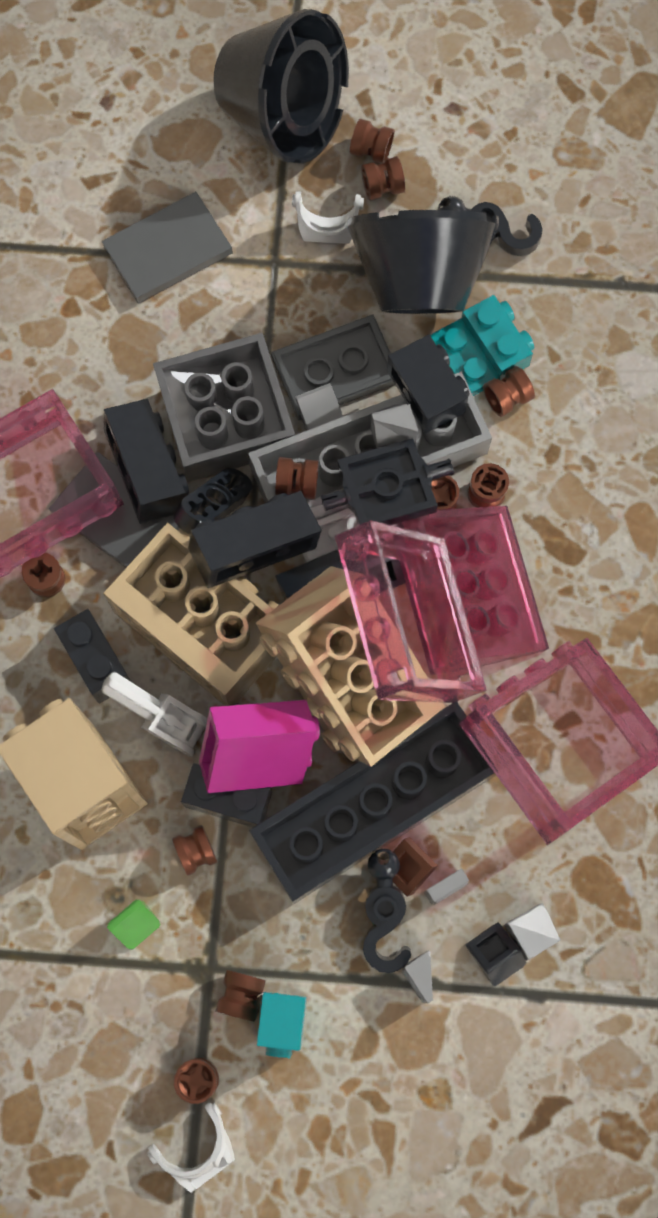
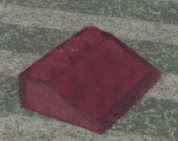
(489, 581)

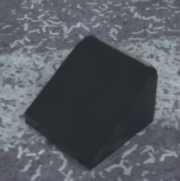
(496, 954)

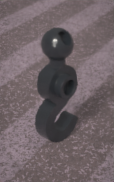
(510, 244)
(385, 909)

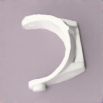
(324, 229)
(195, 1177)

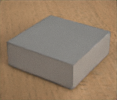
(447, 887)

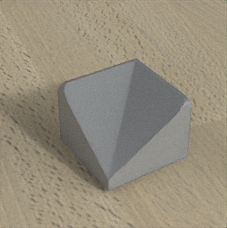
(393, 426)
(533, 931)

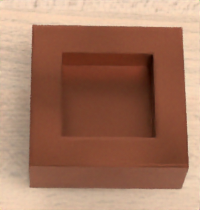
(414, 866)

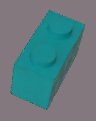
(281, 1024)

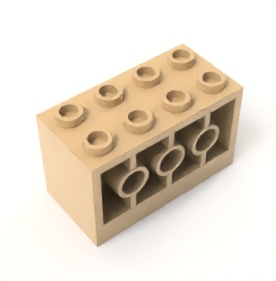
(174, 621)
(326, 661)
(70, 774)

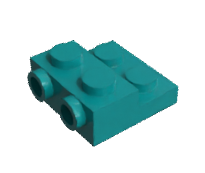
(485, 343)

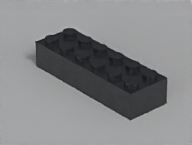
(371, 805)

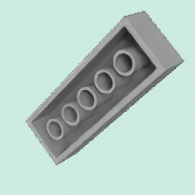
(457, 439)

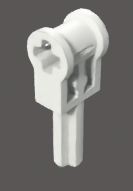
(164, 716)

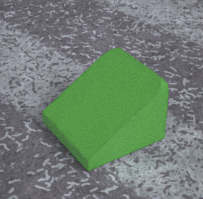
(134, 924)

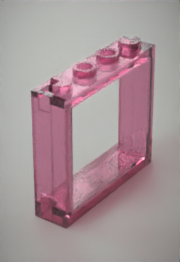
(22, 428)
(379, 620)
(514, 769)

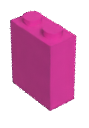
(257, 745)

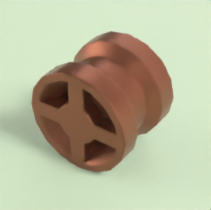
(47, 582)
(194, 850)

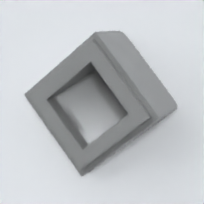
(318, 406)
(419, 976)

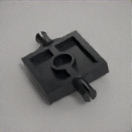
(388, 484)

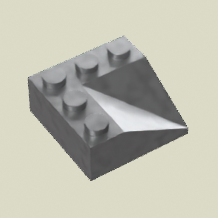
(223, 404)

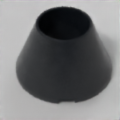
(285, 83)
(422, 257)

